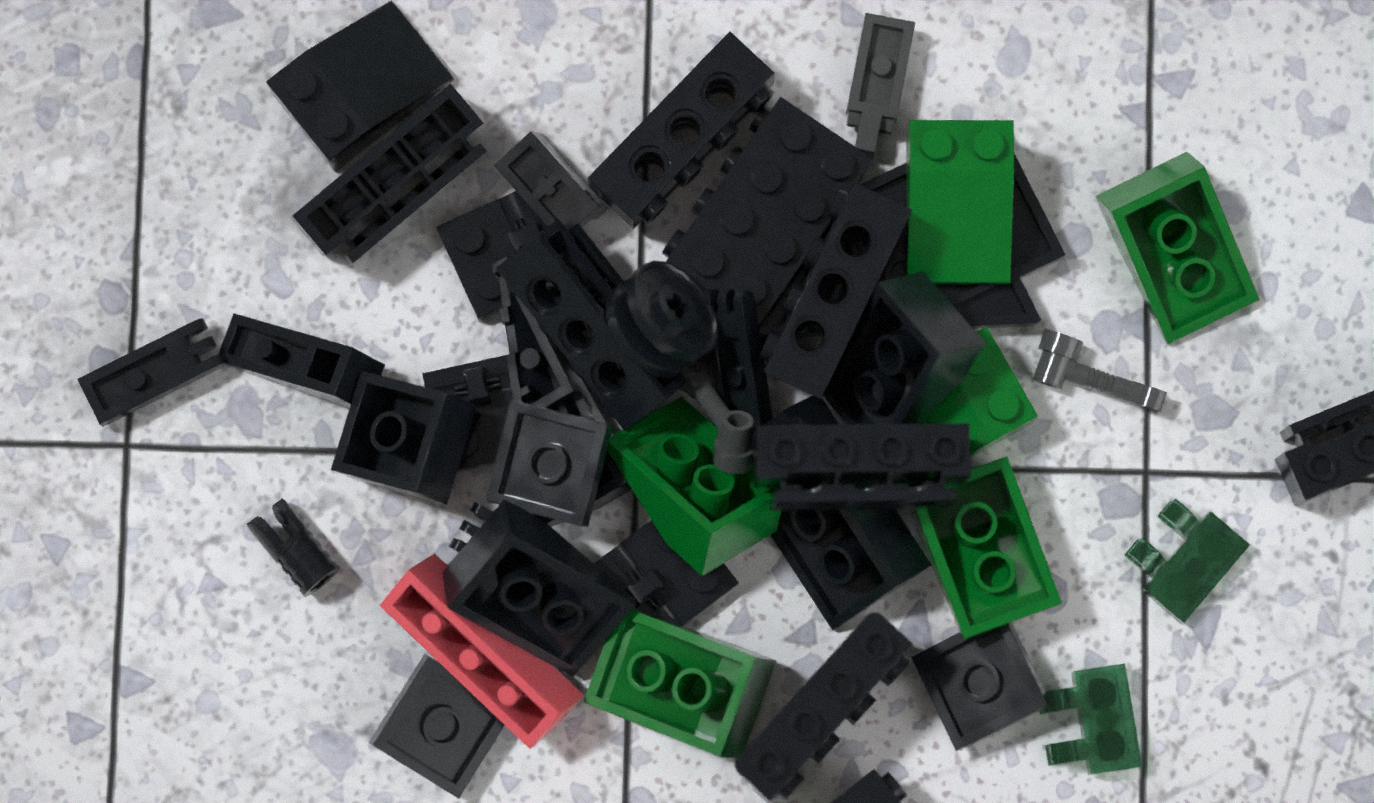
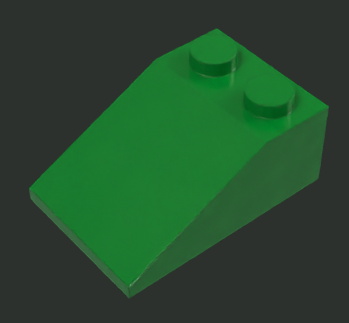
(960, 200)
(1178, 246)
(985, 399)
(691, 502)
(987, 552)
(681, 683)

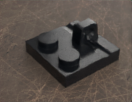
(482, 239)
(488, 387)
(549, 462)
(662, 579)
(981, 683)
(438, 728)

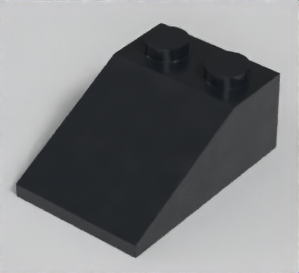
(359, 83)
(902, 355)
(534, 589)

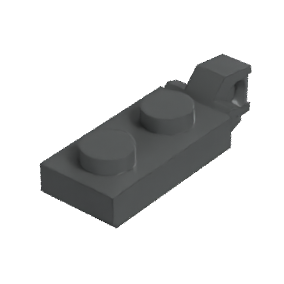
(878, 78)

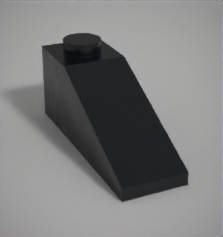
(296, 359)

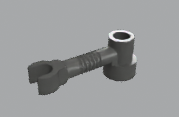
(1060, 363)
(734, 428)

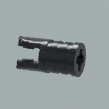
(300, 554)

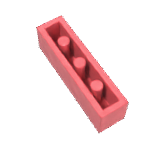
(506, 679)

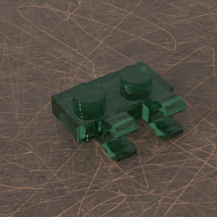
(1194, 566)
(1104, 720)

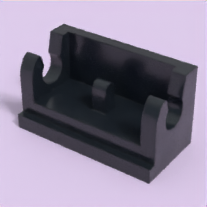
(549, 182)

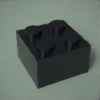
(404, 437)

